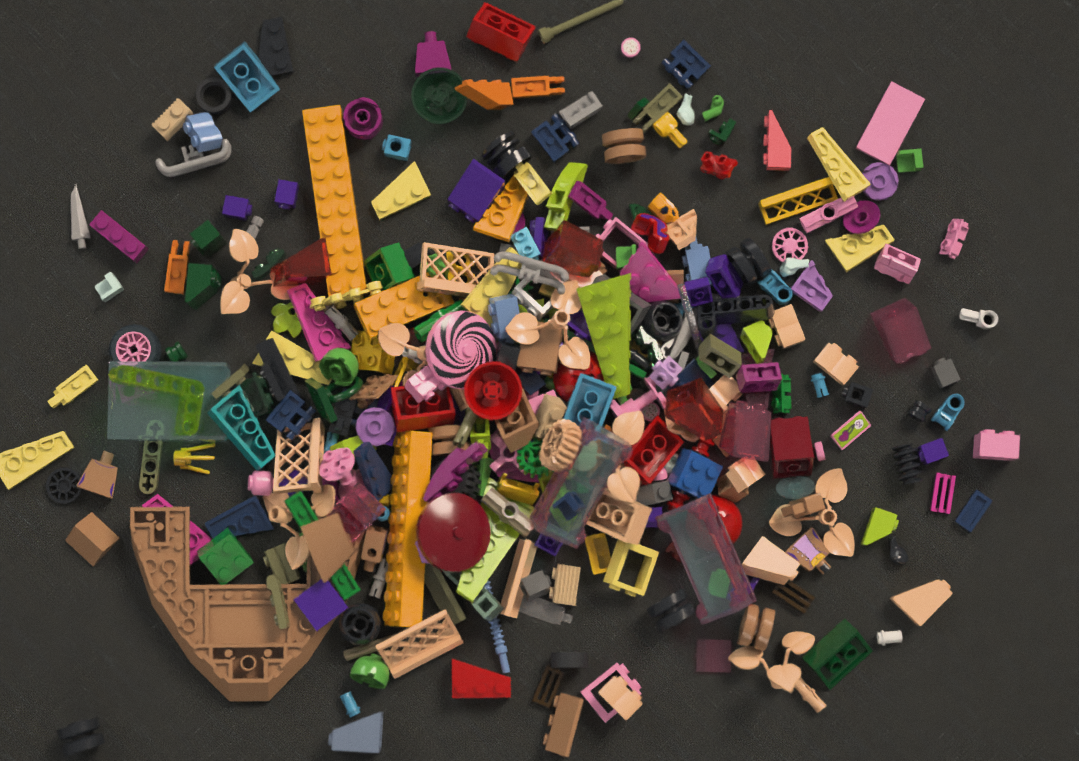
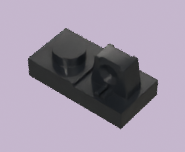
(344, 412)

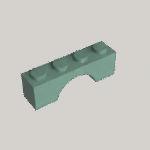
(484, 603)

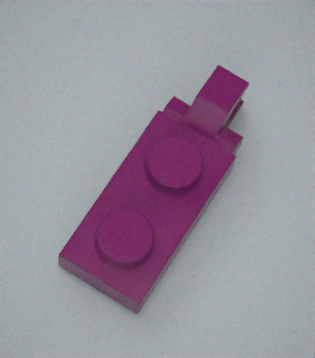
(589, 201)

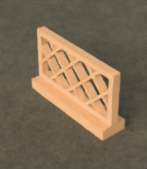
(451, 287)
(315, 454)
(520, 568)
(423, 650)

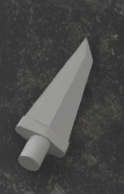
(79, 226)
(683, 336)

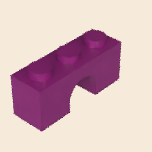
(119, 236)

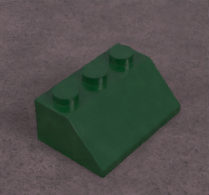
(201, 284)
(837, 653)

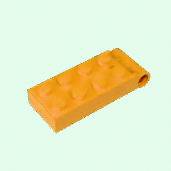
(399, 305)

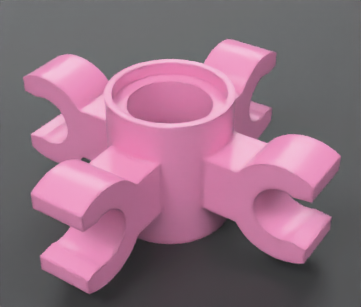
(502, 459)

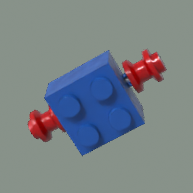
(693, 474)

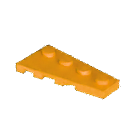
(504, 213)

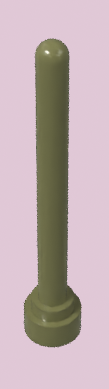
(547, 33)

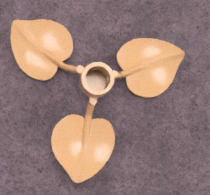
(233, 297)
(524, 327)
(394, 339)
(626, 482)
(840, 537)
(296, 547)
(780, 676)

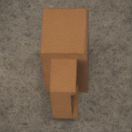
(804, 506)

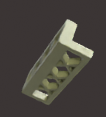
(442, 593)

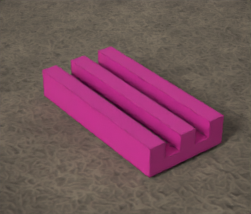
(950, 493)

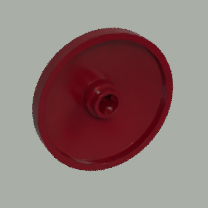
(453, 532)

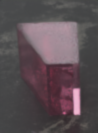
(901, 330)
(746, 431)

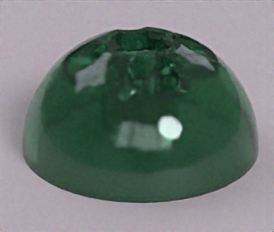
(436, 85)

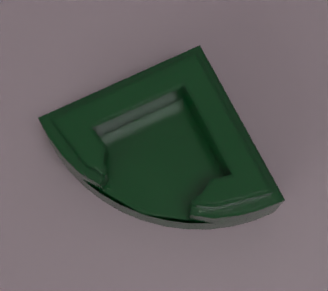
(637, 108)
(638, 209)

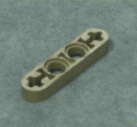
(156, 458)

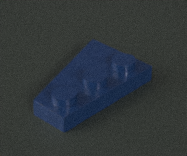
(373, 471)
(241, 519)

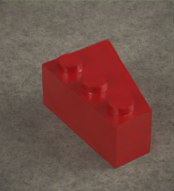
(477, 682)

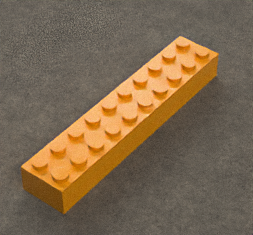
(335, 197)
(405, 570)

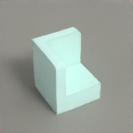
(109, 287)

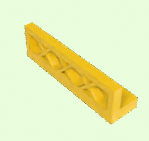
(791, 195)

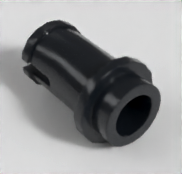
(639, 359)

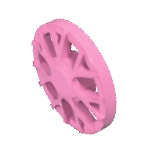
(789, 245)

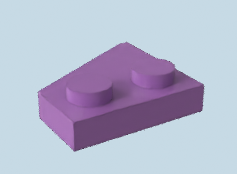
(812, 288)

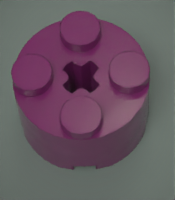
(357, 109)

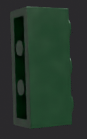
(207, 239)

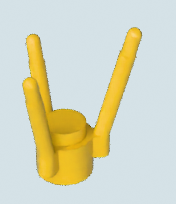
(406, 364)
(183, 458)

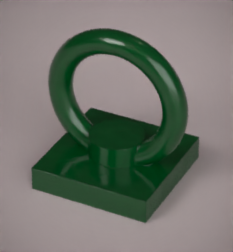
(324, 399)

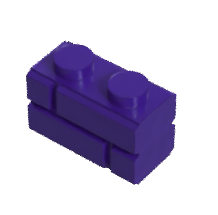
(724, 277)

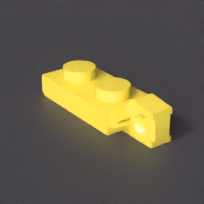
(532, 182)
(73, 387)

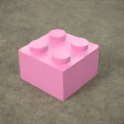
(996, 446)

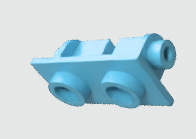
(525, 244)

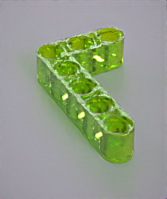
(165, 387)

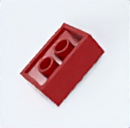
(500, 31)
(412, 415)
(653, 450)

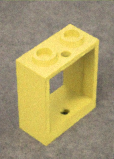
(617, 562)

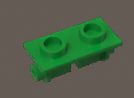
(780, 402)

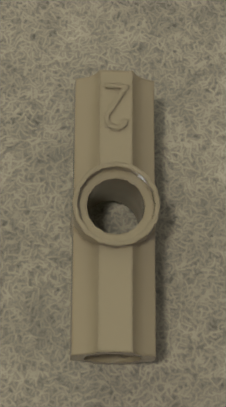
(498, 504)

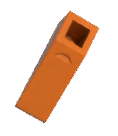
(490, 95)

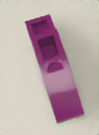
(447, 475)

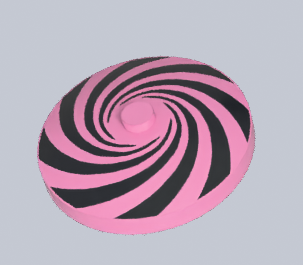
(458, 346)

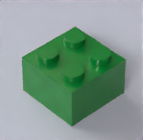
(389, 266)
(225, 557)

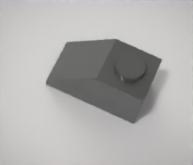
(654, 493)

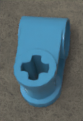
(774, 287)
(948, 412)

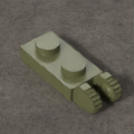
(659, 106)
(277, 599)

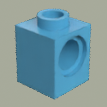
(403, 153)

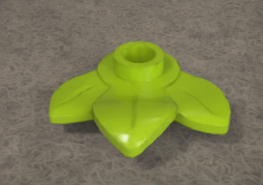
(285, 320)

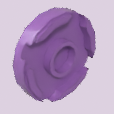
(882, 180)
(375, 426)

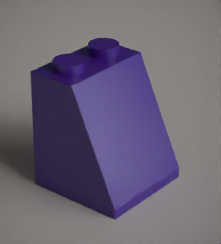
(476, 191)

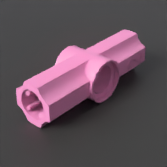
(817, 218)

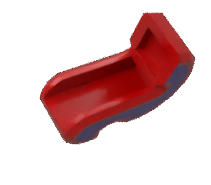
(655, 230)

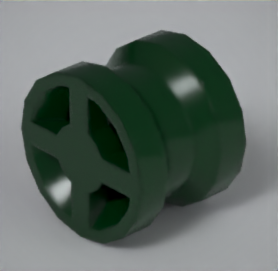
(176, 352)

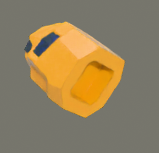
(663, 209)

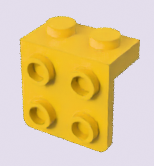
(371, 355)

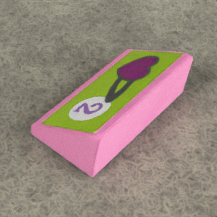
(850, 430)

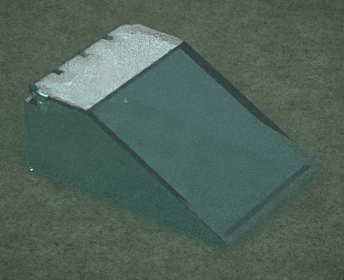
(153, 415)

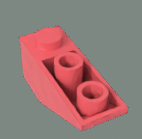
(778, 149)

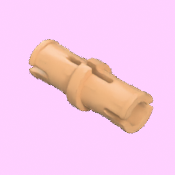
(809, 695)

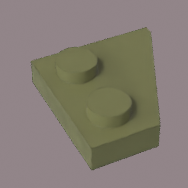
(236, 378)

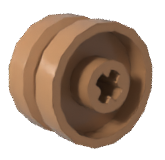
(623, 146)
(446, 435)
(756, 627)

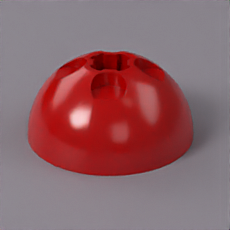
(567, 377)
(500, 398)
(730, 516)

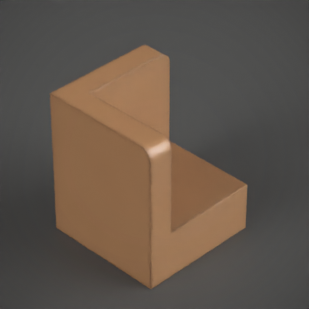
(728, 491)

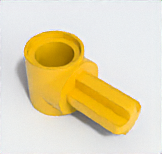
(667, 126)

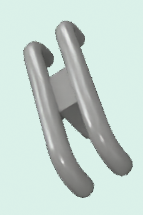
(195, 160)
(530, 270)

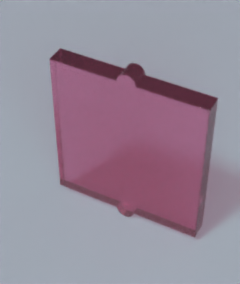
(713, 655)

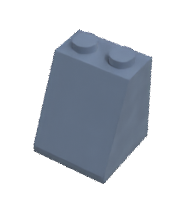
(359, 736)

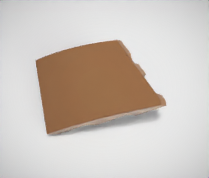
(328, 544)

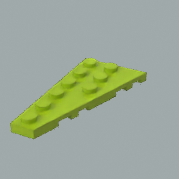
(609, 323)
(501, 540)

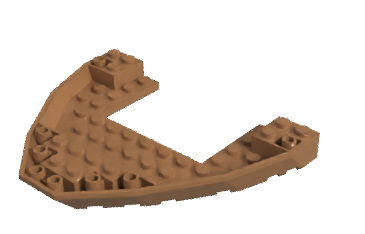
(225, 627)

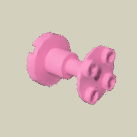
(641, 402)
(338, 466)

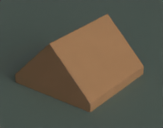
(92, 538)

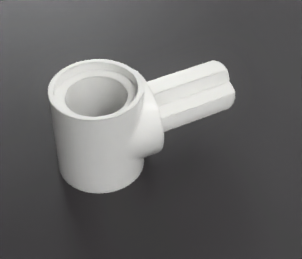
(977, 317)

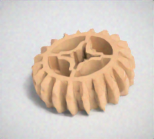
(560, 445)

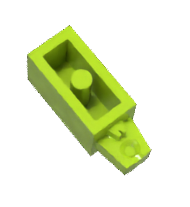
(481, 433)

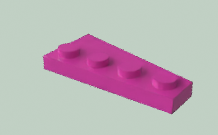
(316, 325)
(198, 537)

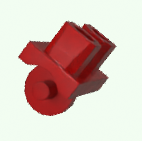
(717, 165)

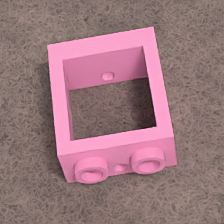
(609, 227)
(634, 685)

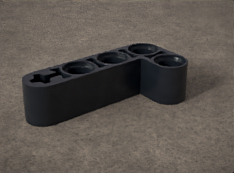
(733, 311)

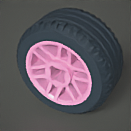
(135, 337)

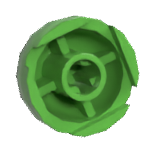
(340, 366)
(371, 671)

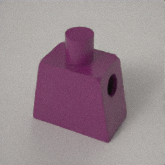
(431, 54)

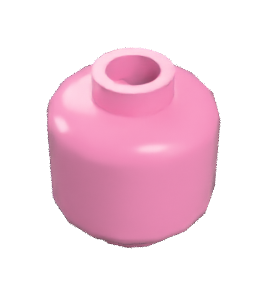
(261, 483)

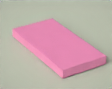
(890, 123)

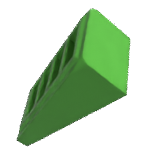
(484, 468)

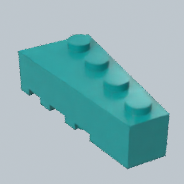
(242, 428)

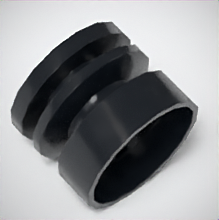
(503, 152)

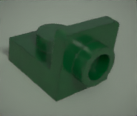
(725, 129)

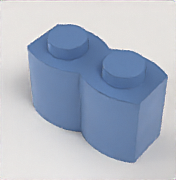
(202, 132)

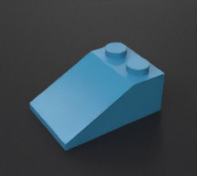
(247, 76)
(589, 400)

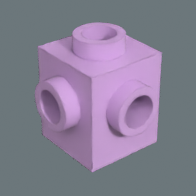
(665, 372)

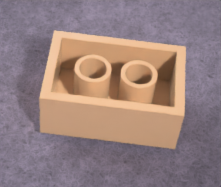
(619, 518)

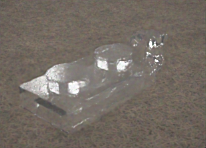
(545, 611)

